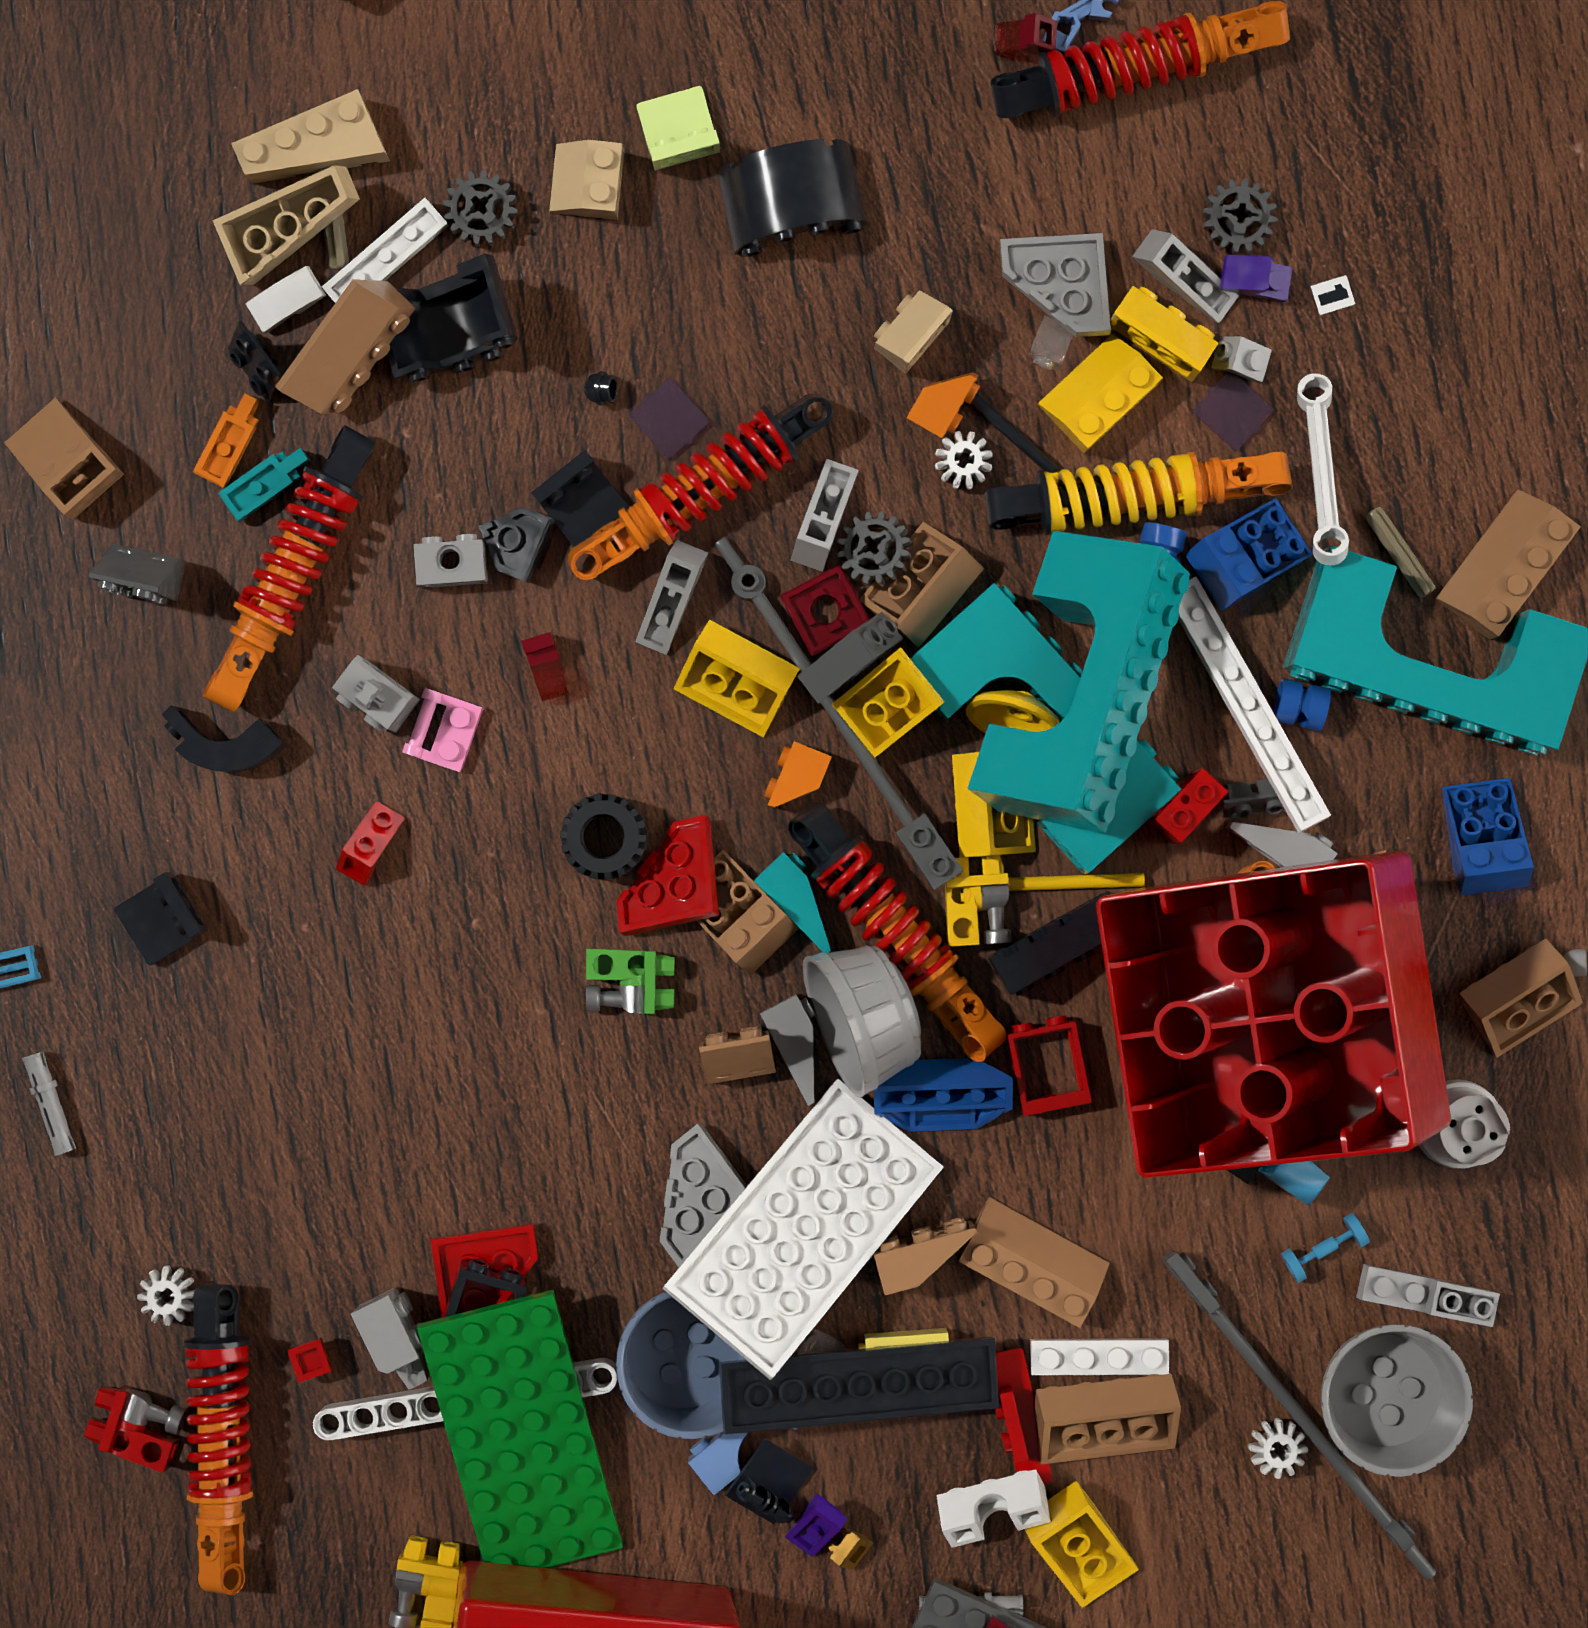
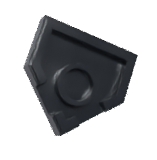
(518, 542)

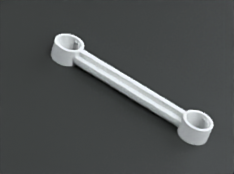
(1322, 469)

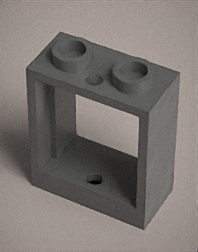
(850, 657)

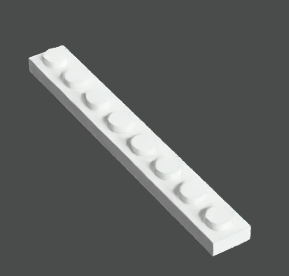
(1250, 709)

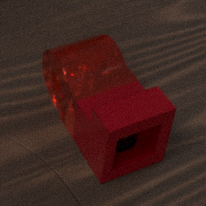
(1022, 36)
(546, 666)

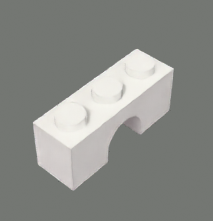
(966, 1509)

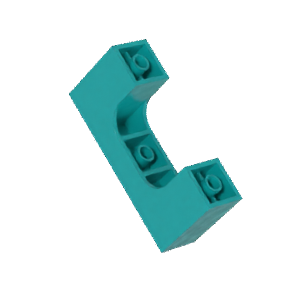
(1000, 643)
(1519, 703)
(1082, 762)

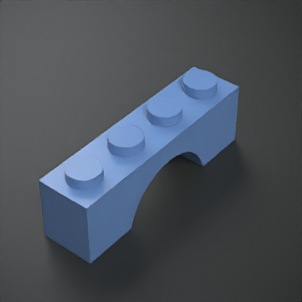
(717, 1460)

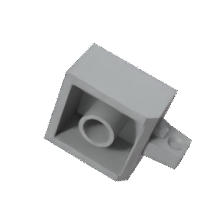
(376, 694)
(392, 1336)

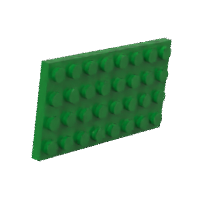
(520, 1433)

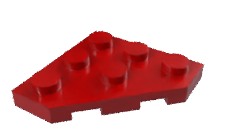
(673, 882)
(499, 1247)

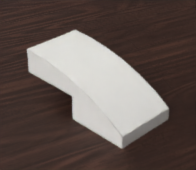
(285, 298)

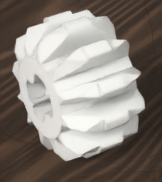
(956, 450)
(158, 1284)
(1285, 1437)

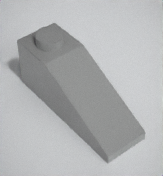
(1184, 274)
(824, 515)
(671, 596)
(1284, 846)
(793, 1034)

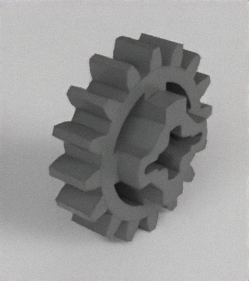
(491, 199)
(1253, 216)
(886, 542)

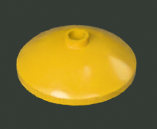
(1010, 710)

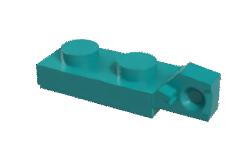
(263, 483)

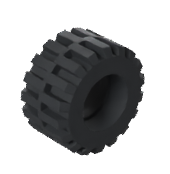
(573, 836)

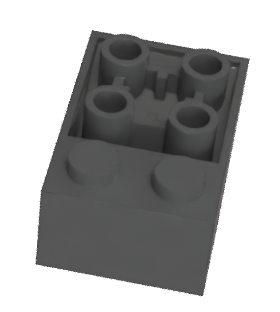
(139, 574)

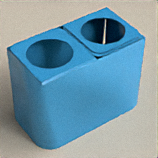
(1299, 1179)

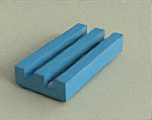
(31, 963)

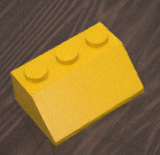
(1163, 332)
(1100, 392)
(736, 678)
(979, 825)

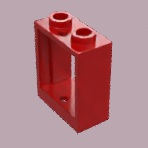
(1188, 807)
(1055, 1100)

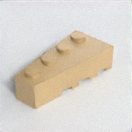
(311, 141)
(282, 222)

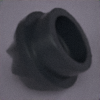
(601, 388)

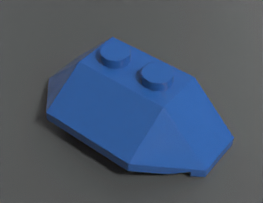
(944, 1095)

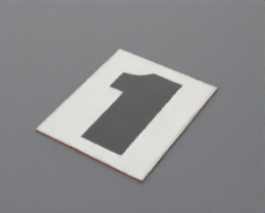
(1333, 295)

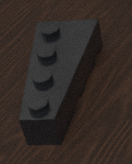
(1048, 948)

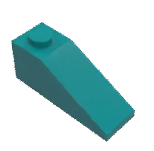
(793, 894)

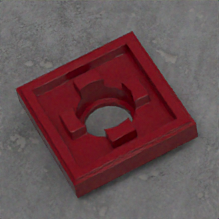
(828, 585)

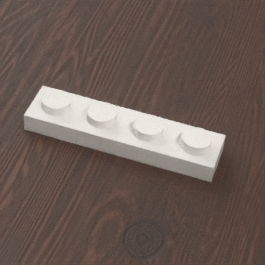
(391, 249)
(1099, 1356)

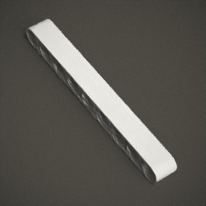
(417, 1413)

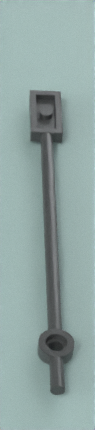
(917, 834)
(1204, 1296)

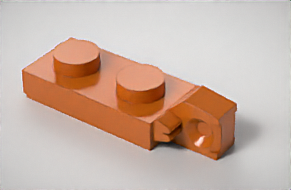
(228, 442)

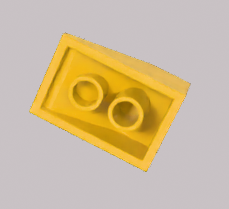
(888, 702)
(1081, 1546)

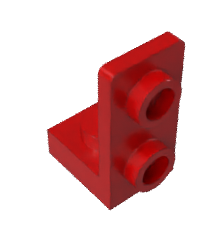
(368, 843)

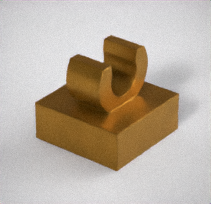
(850, 1550)

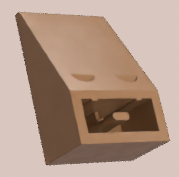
(63, 459)
(748, 920)
(737, 1056)
(913, 1259)

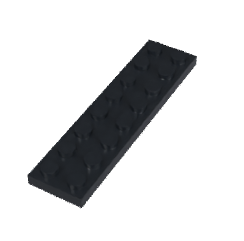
(861, 1385)

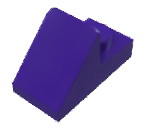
(1256, 277)
(816, 1525)

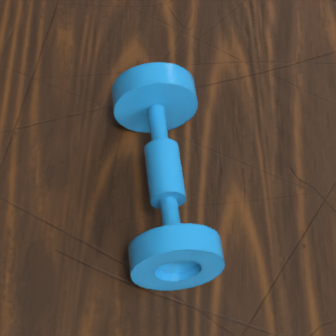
(1325, 1247)

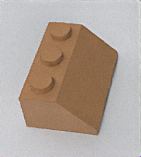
(928, 588)
(1521, 997)

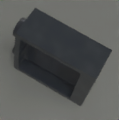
(479, 1271)

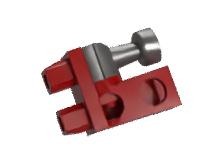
(126, 1431)

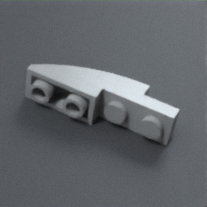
(1428, 1295)

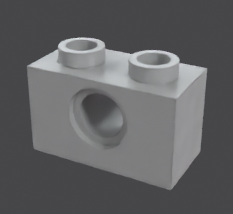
(469, 571)

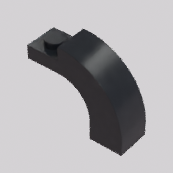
(240, 754)

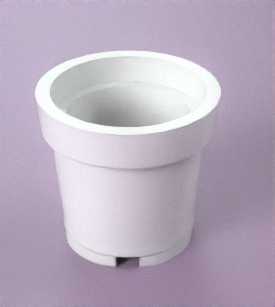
(1482, 1132)

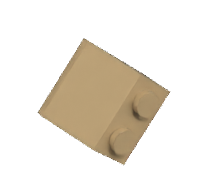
(587, 179)
(913, 330)

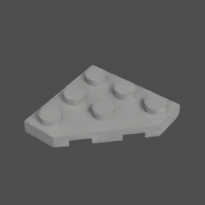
(1062, 278)
(697, 1192)

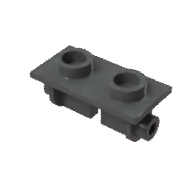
(1241, 802)

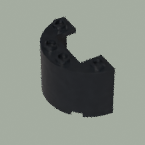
(790, 193)
(454, 323)

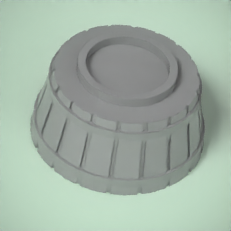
(863, 1015)
(1396, 1400)

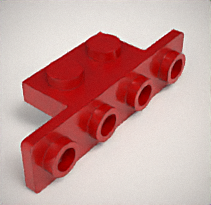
(1017, 1410)

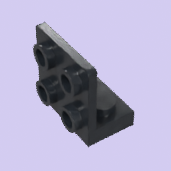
(579, 499)
(160, 918)

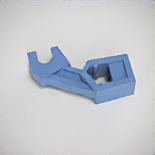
(1075, 14)

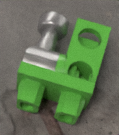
(637, 980)

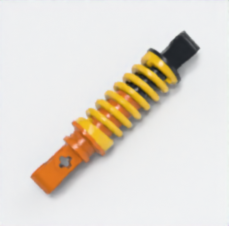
(1178, 483)

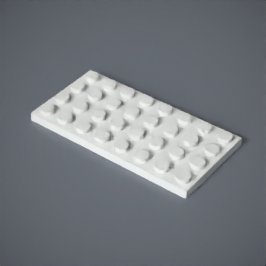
(803, 1229)

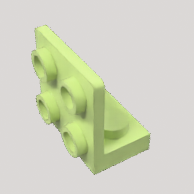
(678, 128)

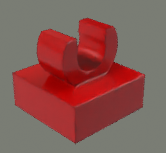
(310, 1360)

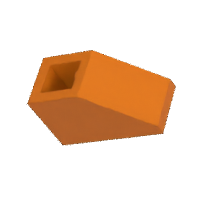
(941, 401)
(800, 774)

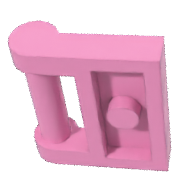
(454, 732)

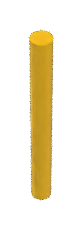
(1076, 882)

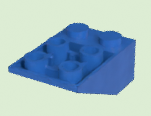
(1248, 554)
(1480, 815)

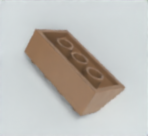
(346, 346)
(1507, 563)
(1034, 1262)
(1106, 1418)

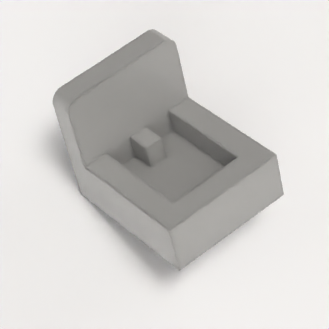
(1241, 357)

